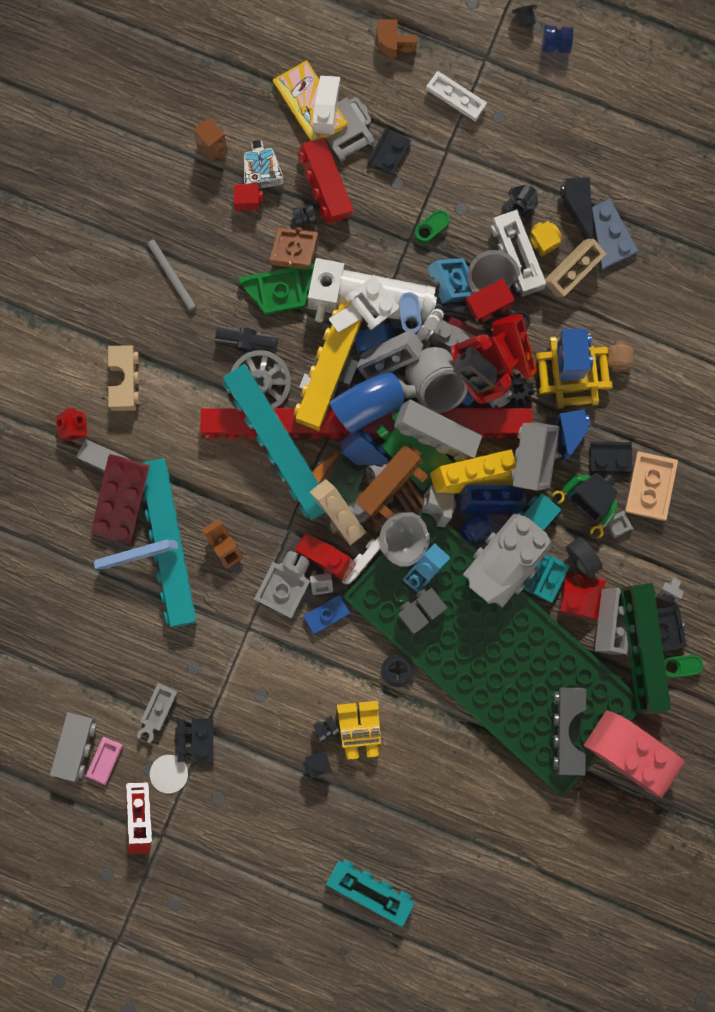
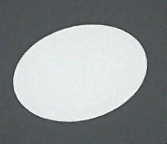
(168, 774)

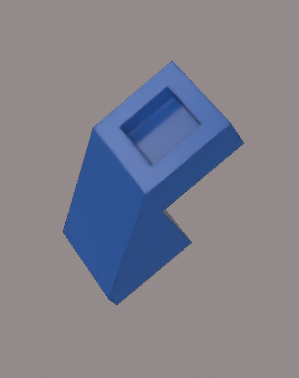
(369, 338)

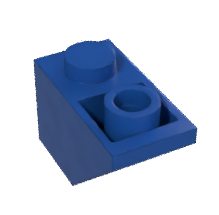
(363, 449)

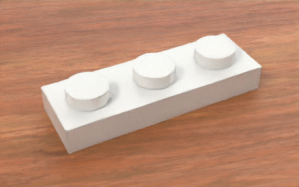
(456, 96)

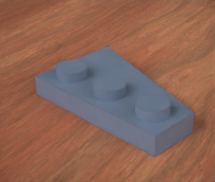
(611, 234)

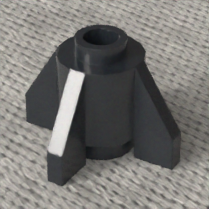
(524, 200)

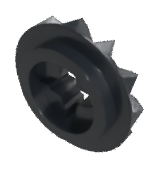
(390, 663)

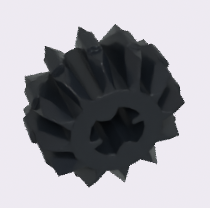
(522, 396)

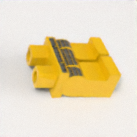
(363, 734)

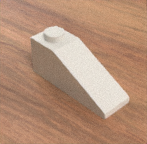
(326, 105)

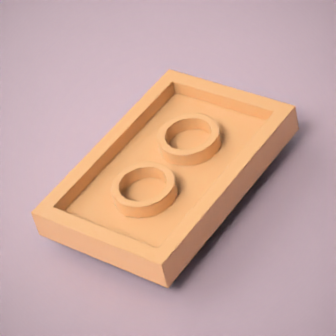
(651, 486)

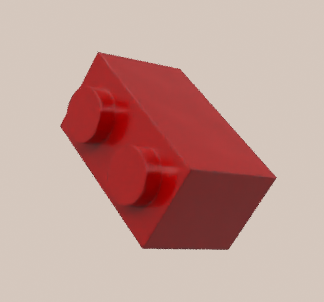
(490, 301)

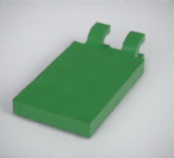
(430, 456)

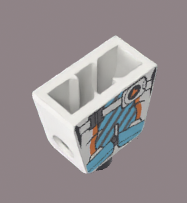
(261, 166)

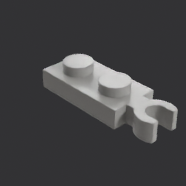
(157, 710)

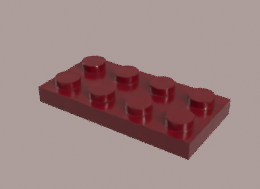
(120, 499)

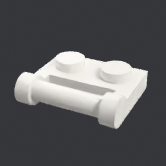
(377, 298)

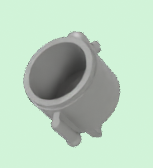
(433, 381)

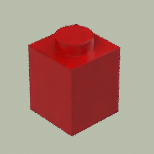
(247, 197)

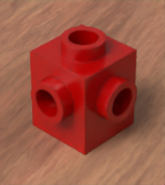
(71, 424)

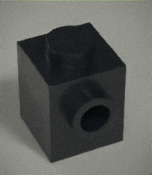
(317, 764)

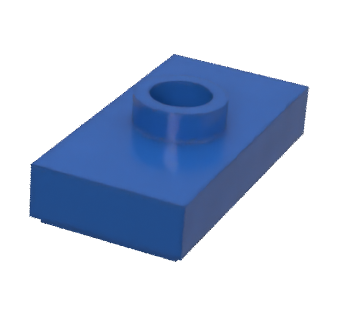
(326, 614)

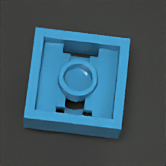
(450, 281)

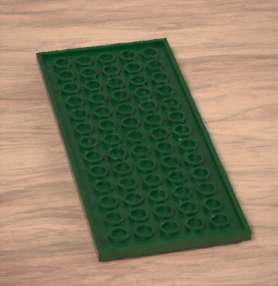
(494, 657)

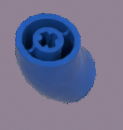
(368, 401)

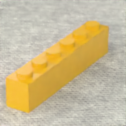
(326, 374)

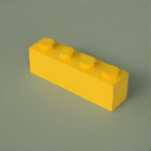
(483, 470)

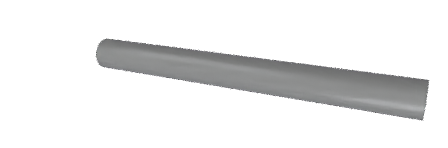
(172, 275)

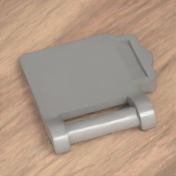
(357, 119)

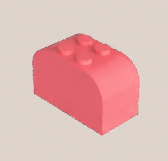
(634, 753)

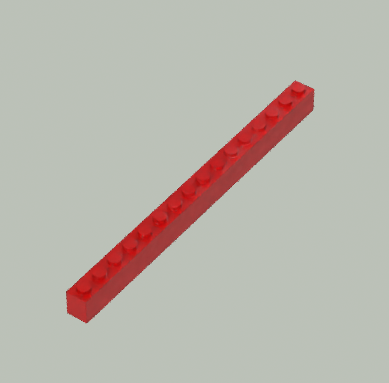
(484, 421)

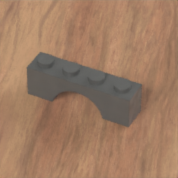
(569, 703)

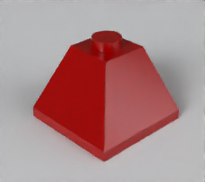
(581, 596)

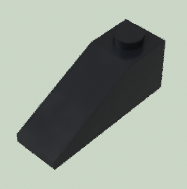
(578, 203)

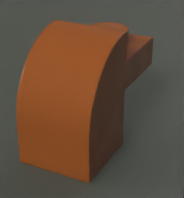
(390, 42)
(222, 543)

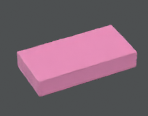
(104, 760)

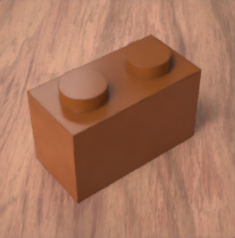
(210, 139)

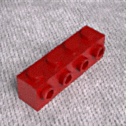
(325, 181)

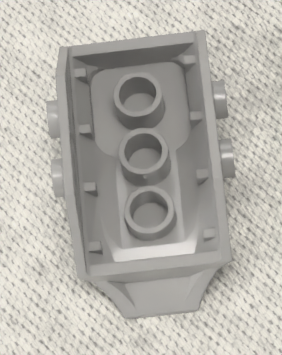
(508, 560)

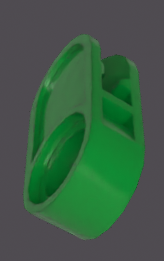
(435, 223)
(686, 665)

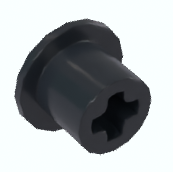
(525, 15)

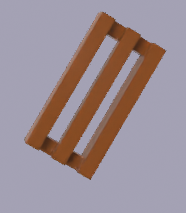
(415, 493)

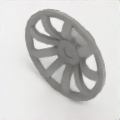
(263, 377)

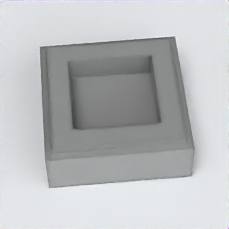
(619, 525)

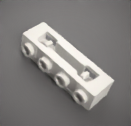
(506, 223)

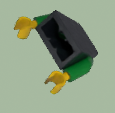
(592, 496)

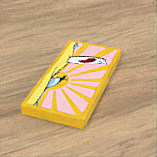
(299, 92)

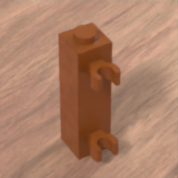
(390, 481)

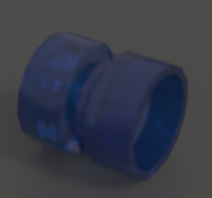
(557, 39)

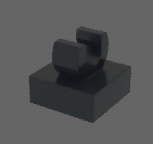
(398, 324)

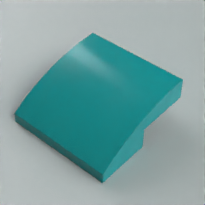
(547, 578)

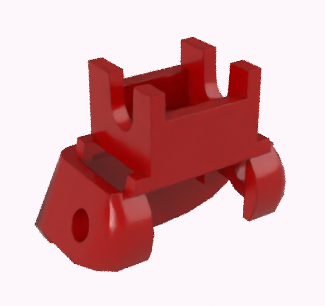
(497, 353)

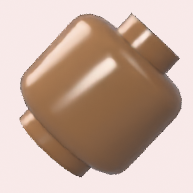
(620, 356)

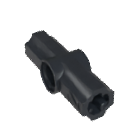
(245, 339)

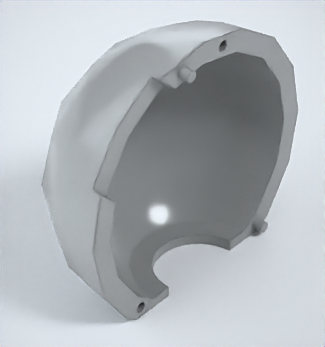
(491, 267)
(404, 539)

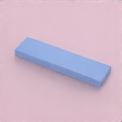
(136, 554)

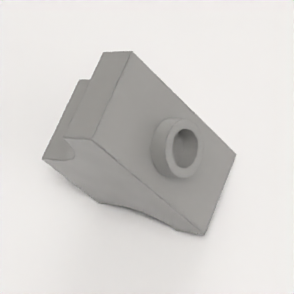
(439, 506)

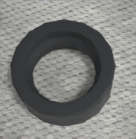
(584, 557)

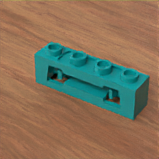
(401, 910)

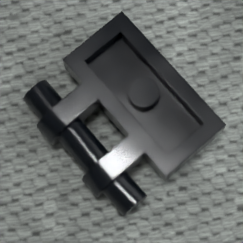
(202, 740)

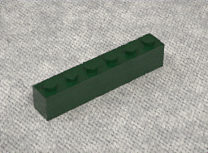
(645, 648)

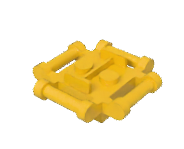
(590, 382)

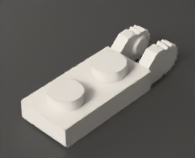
(430, 325)
(362, 561)

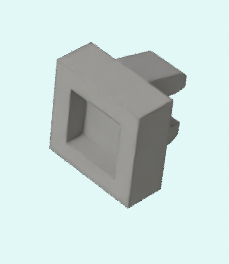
(321, 583)
(670, 592)

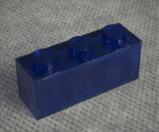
(491, 500)

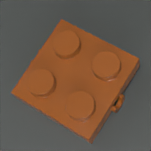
(294, 248)

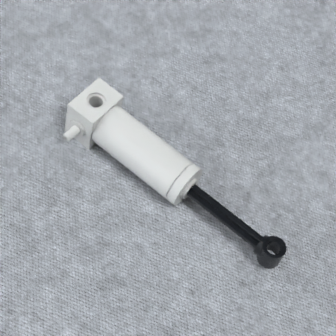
(342, 282)

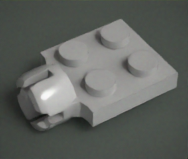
(284, 584)

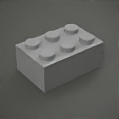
(535, 456)

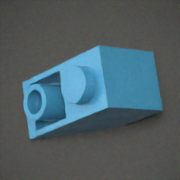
(426, 568)

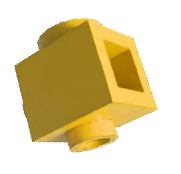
(545, 237)

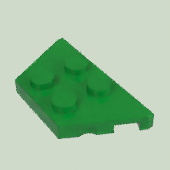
(279, 289)

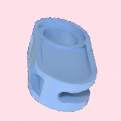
(409, 308)

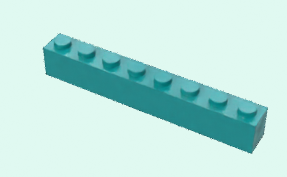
(275, 438)
(172, 564)

